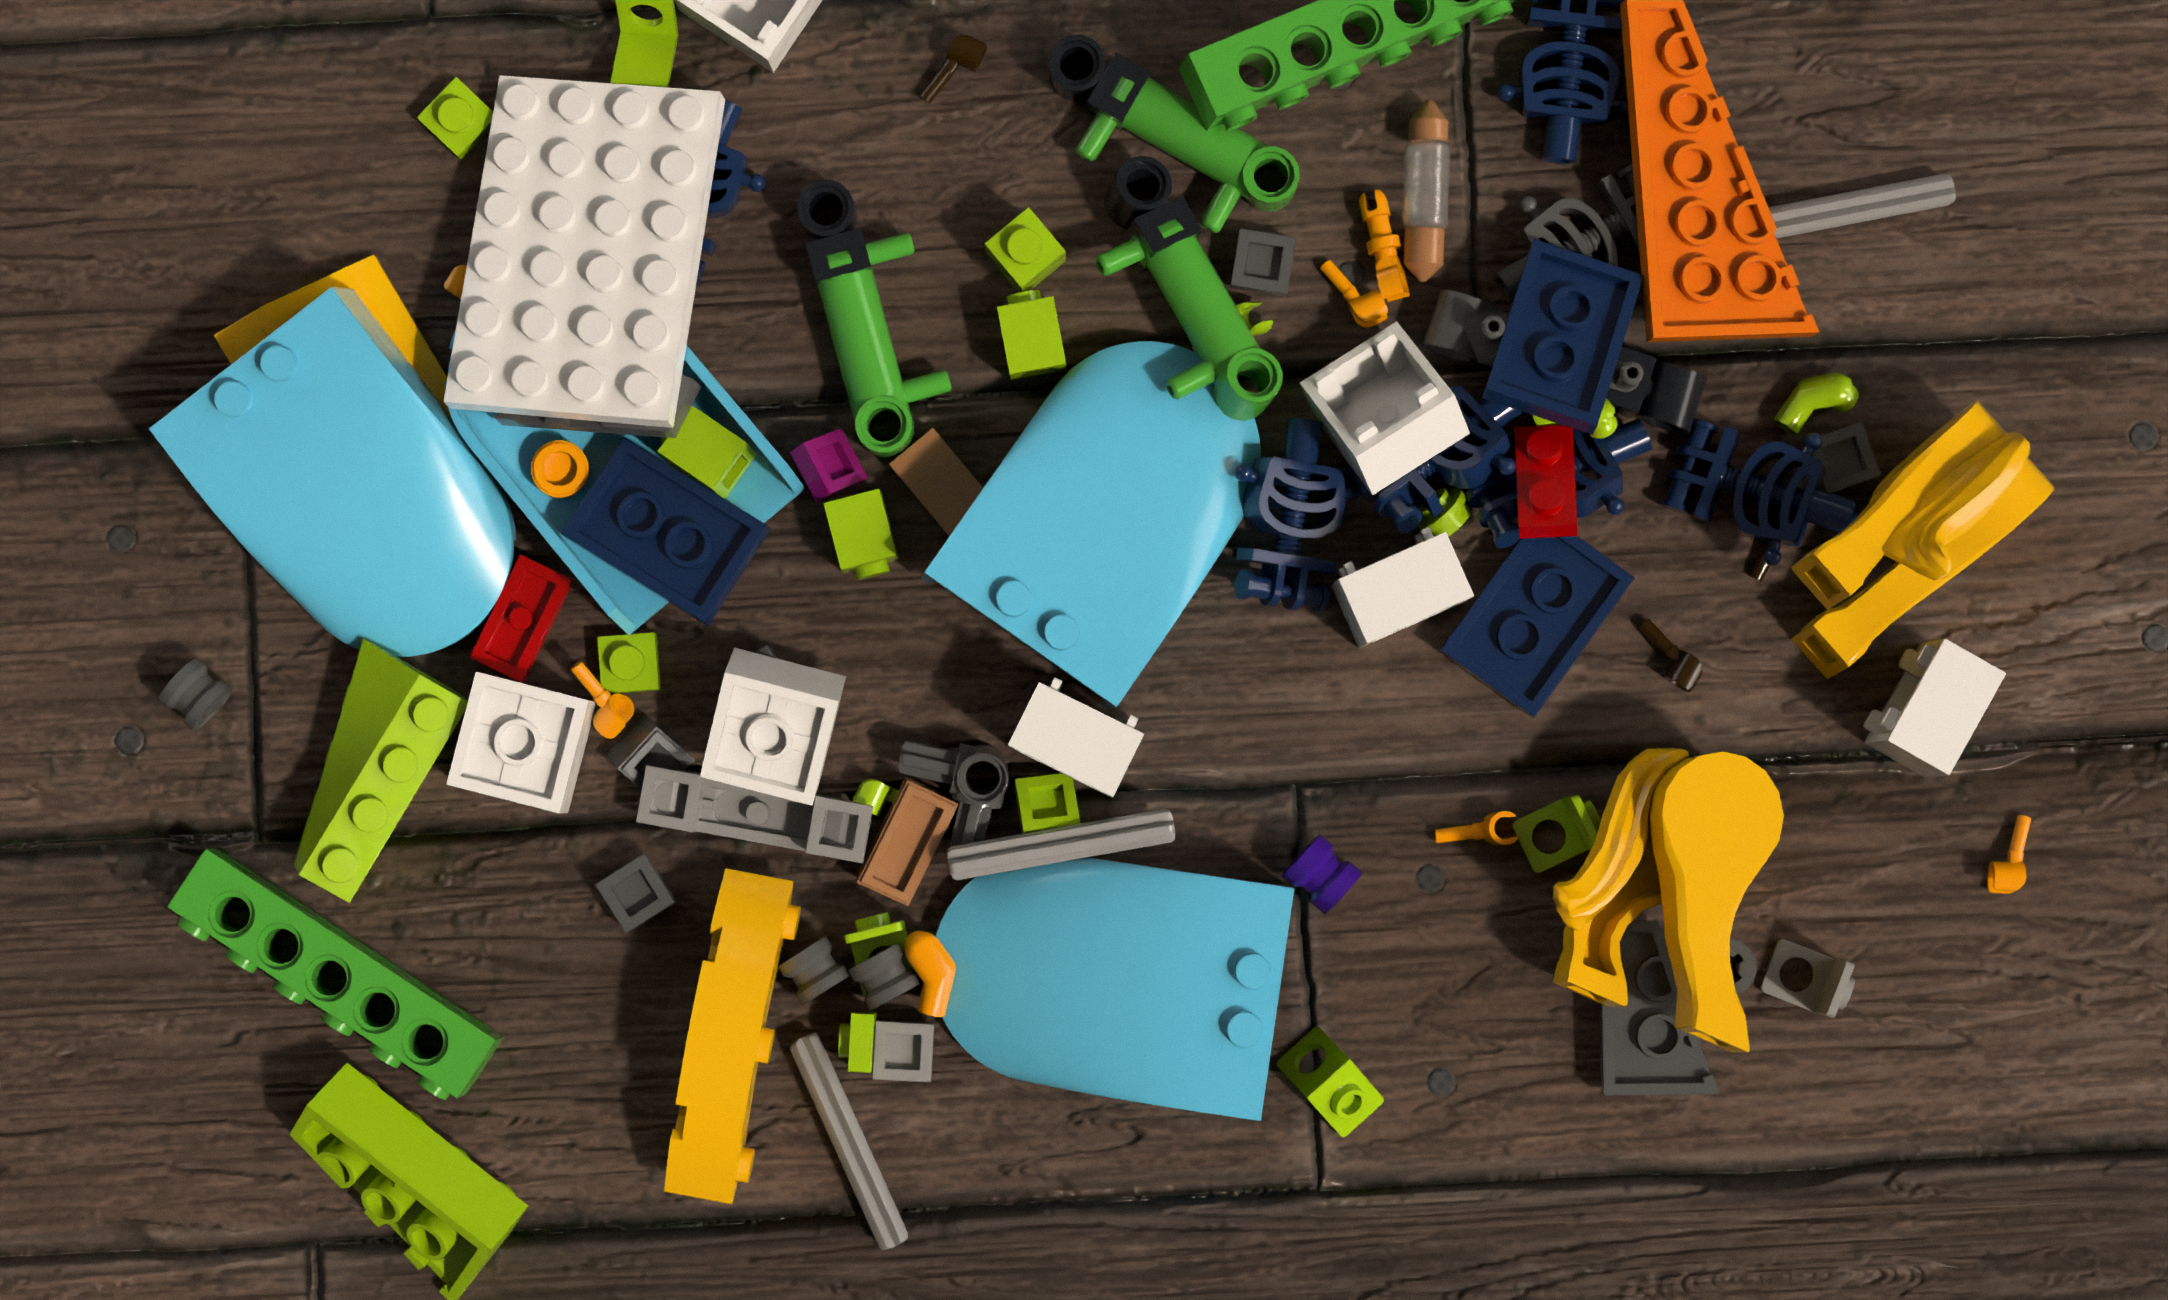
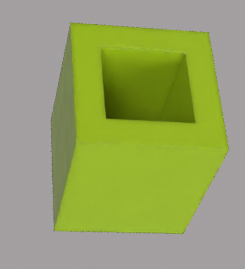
(1025, 251)
(1031, 335)
(708, 453)
(862, 534)

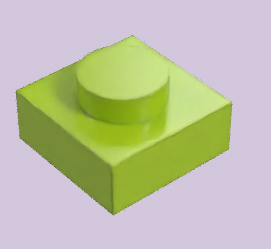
(457, 118)
(629, 663)
(1046, 802)
(858, 1041)

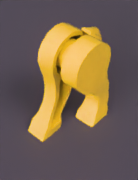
(1929, 516)
(1681, 839)

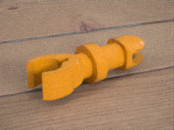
(1383, 246)

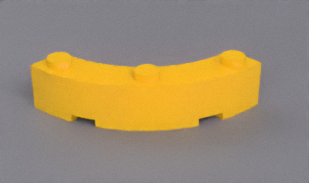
(729, 1036)

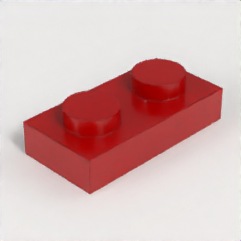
(1546, 482)
(521, 619)

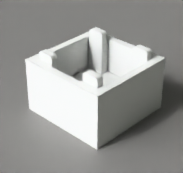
(754, 27)
(1385, 408)
(1401, 588)
(1933, 707)
(772, 726)
(1076, 739)
(521, 743)

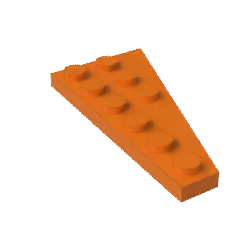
(1699, 208)

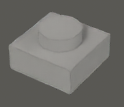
(903, 1051)

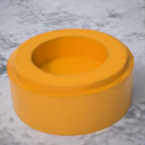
(560, 469)

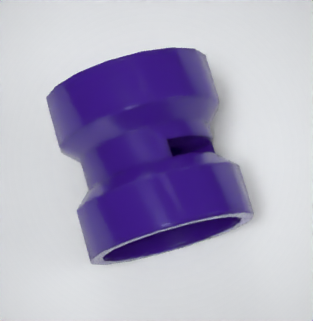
(1322, 874)

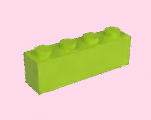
(378, 758)
(408, 1178)

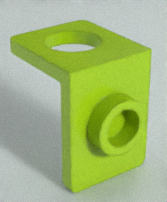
(645, 46)
(1579, 824)
(877, 932)
(1334, 1088)

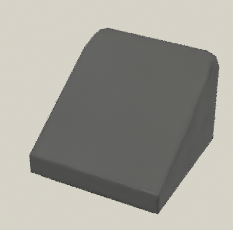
(647, 745)

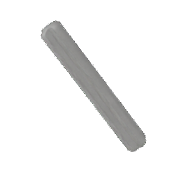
(1863, 205)
(1061, 844)
(849, 1141)

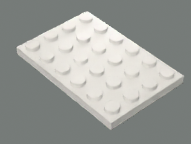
(585, 251)

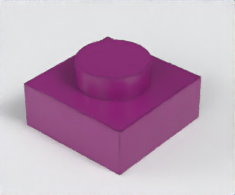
(829, 465)

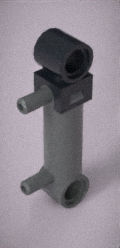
(1640, 385)

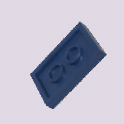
(1563, 336)
(665, 531)
(1536, 617)

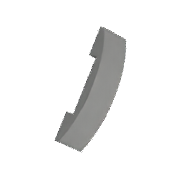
(698, 804)

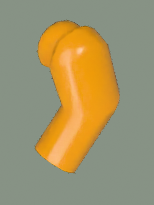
(934, 968)

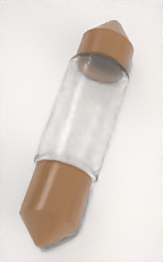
(1426, 191)

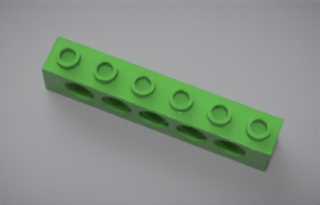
(1224, 97)
(202, 913)

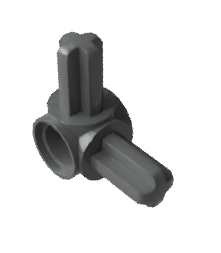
(950, 768)

